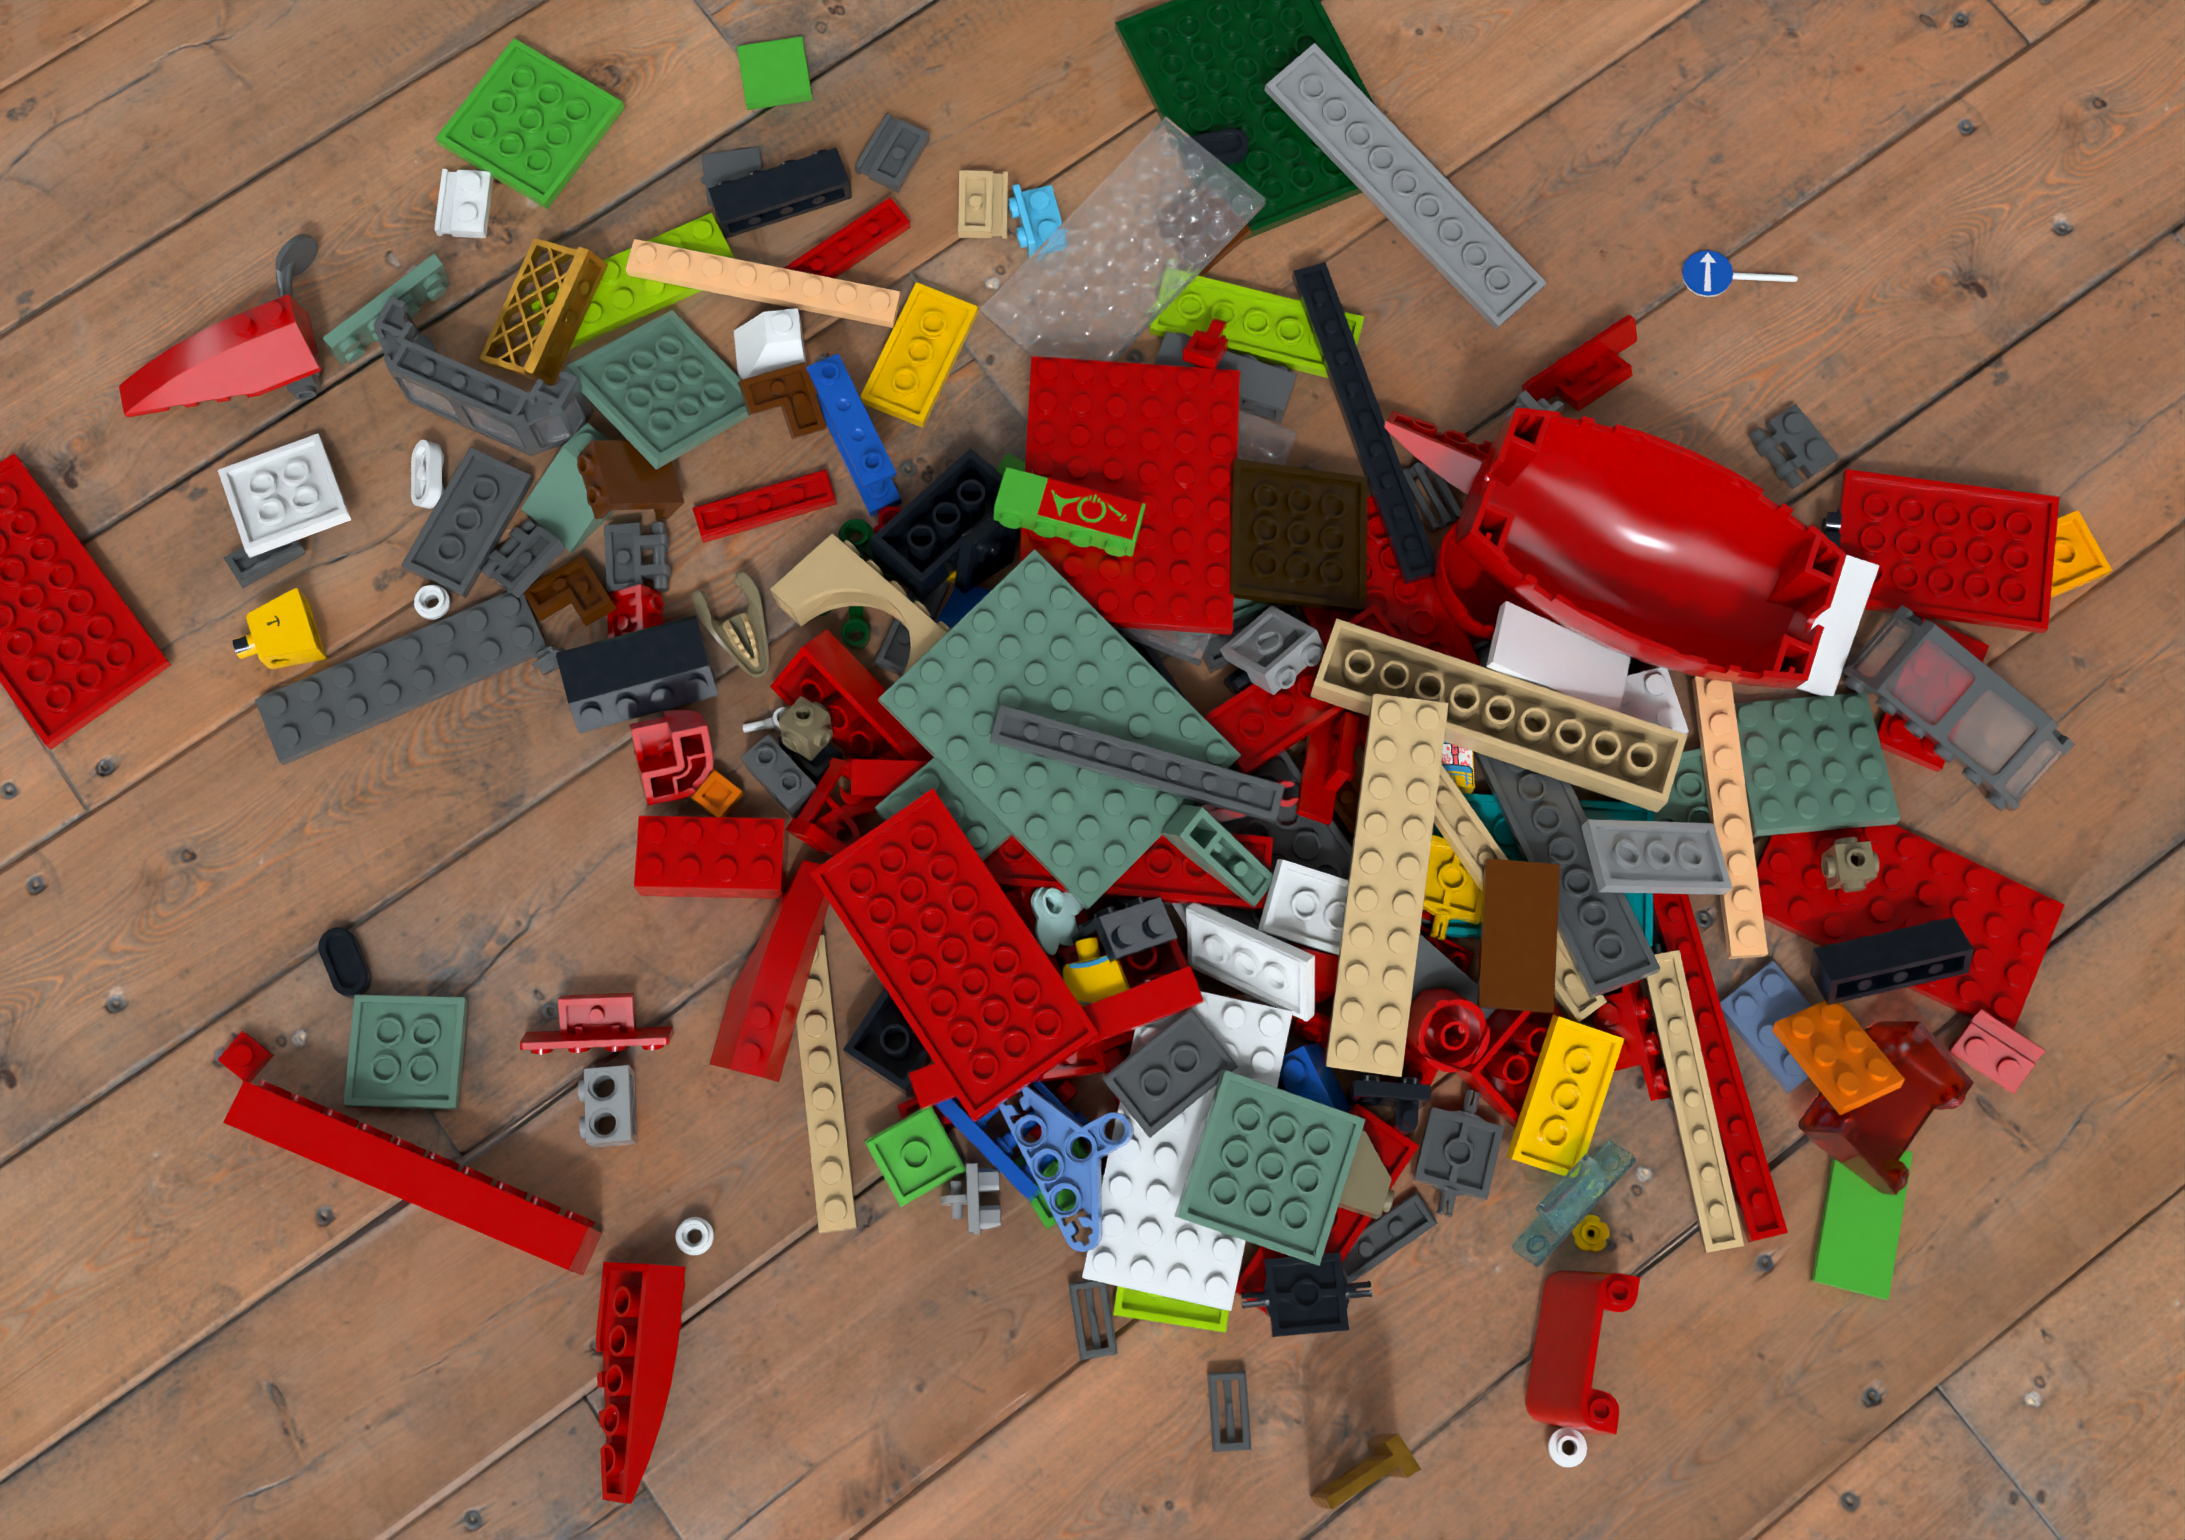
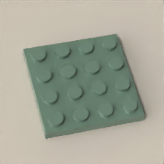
(662, 388)
(1814, 765)
(1270, 1167)

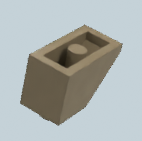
(1367, 1182)

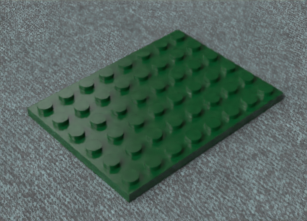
(1209, 74)

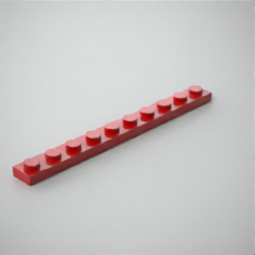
(1734, 1116)

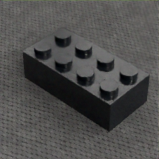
(925, 536)
(887, 1045)

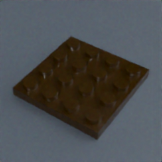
(1298, 536)

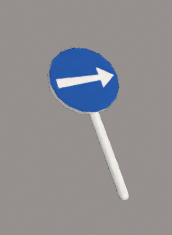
(1711, 274)

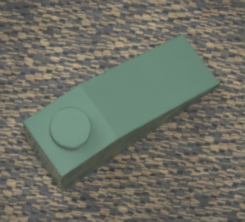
(1218, 853)

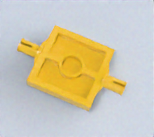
(1449, 889)

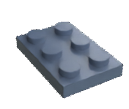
(1752, 1014)

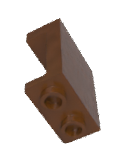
(624, 480)

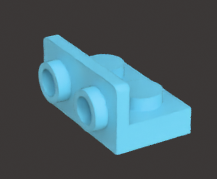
(1036, 214)

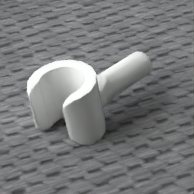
(768, 723)

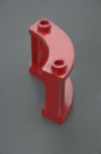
(824, 832)

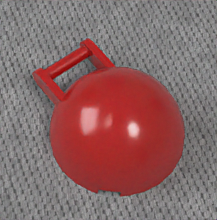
(1469, 592)

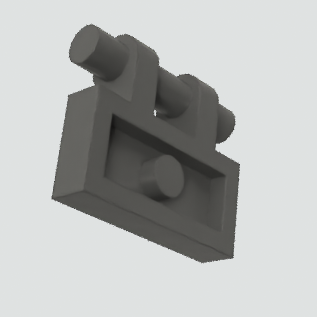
(1801, 443)
(625, 556)
(522, 557)

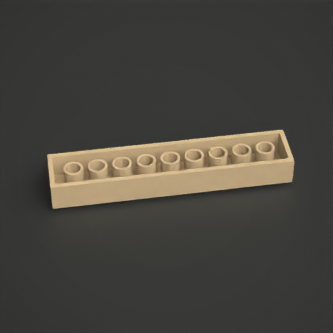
(1506, 716)
(1386, 885)

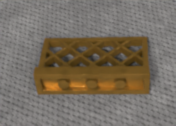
(562, 316)
(1389, 1458)

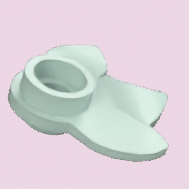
(1054, 918)

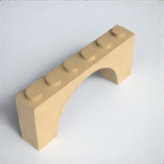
(839, 578)

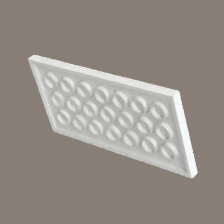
(1144, 1179)

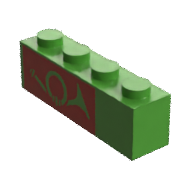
(1068, 512)

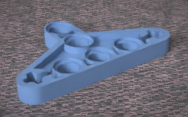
(1076, 1174)

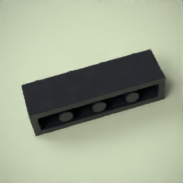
(780, 192)
(1891, 960)

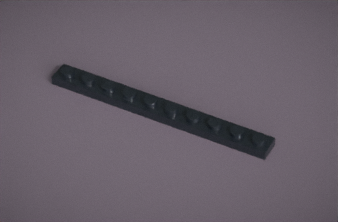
(1365, 423)

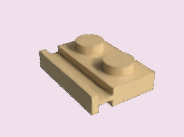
(982, 204)

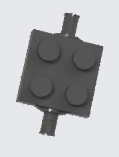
(1458, 1153)

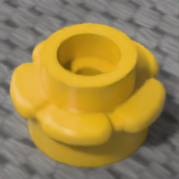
(1594, 1243)

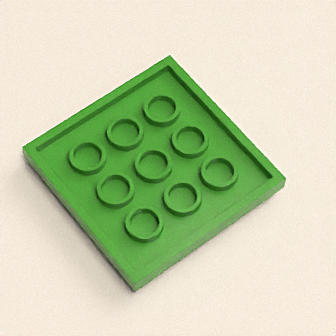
(530, 123)

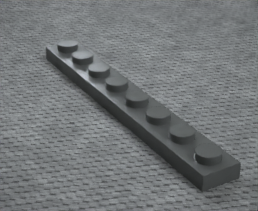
(1137, 763)

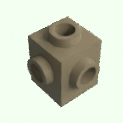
(805, 727)
(1845, 874)

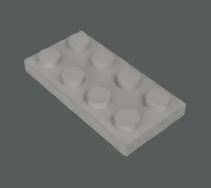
(1656, 857)

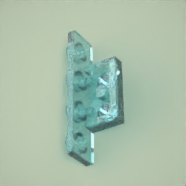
(1572, 1201)

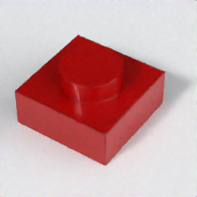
(245, 1057)

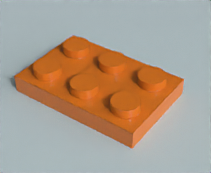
(1838, 1055)

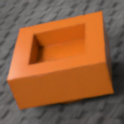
(717, 795)

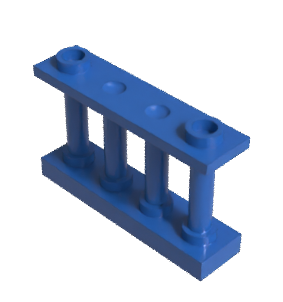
(854, 435)
(1001, 1149)

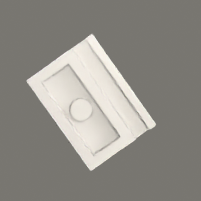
(464, 203)

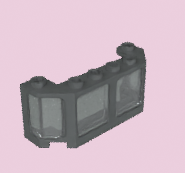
(474, 399)
(1958, 707)

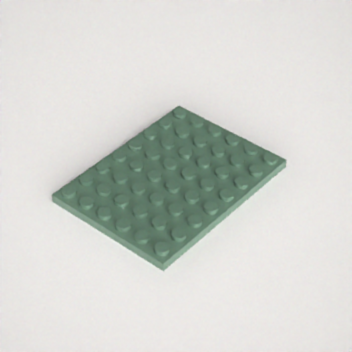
(1055, 657)

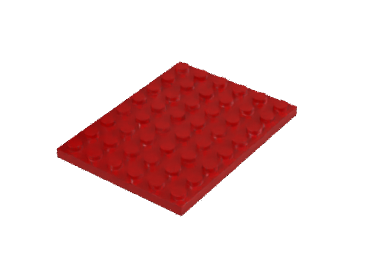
(1154, 440)

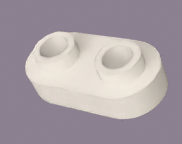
(426, 474)

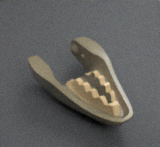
(742, 634)

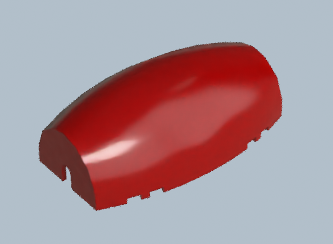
(1650, 550)

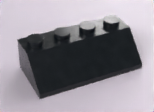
(637, 674)

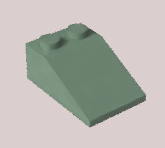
(561, 496)

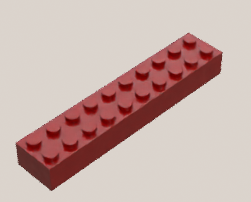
(405, 1173)

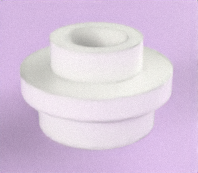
(428, 593)
(686, 1228)
(1555, 1447)

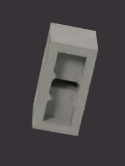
(619, 1104)

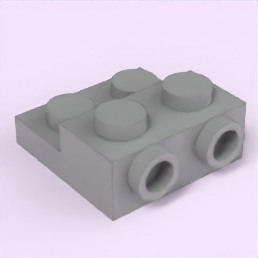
(1274, 649)

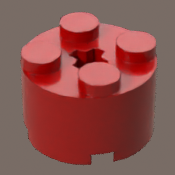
(1466, 1033)

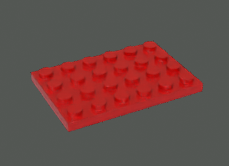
(1952, 548)

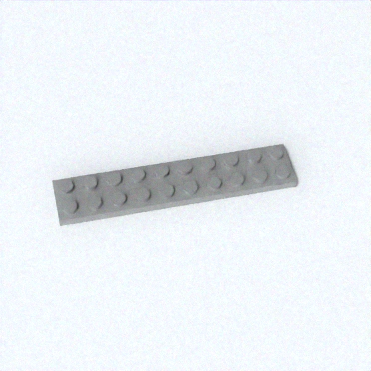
(1405, 186)

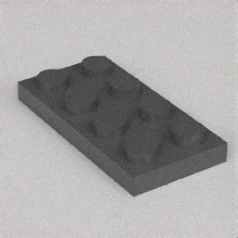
(467, 522)

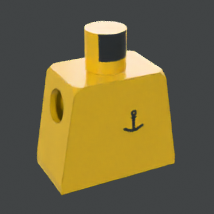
(282, 633)

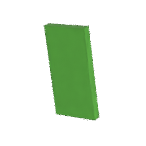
(1858, 1234)

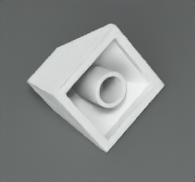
(769, 343)

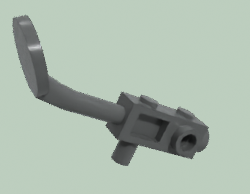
(291, 261)

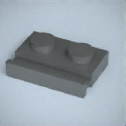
(892, 152)

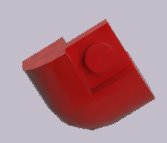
(672, 755)

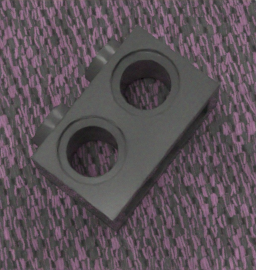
(779, 775)

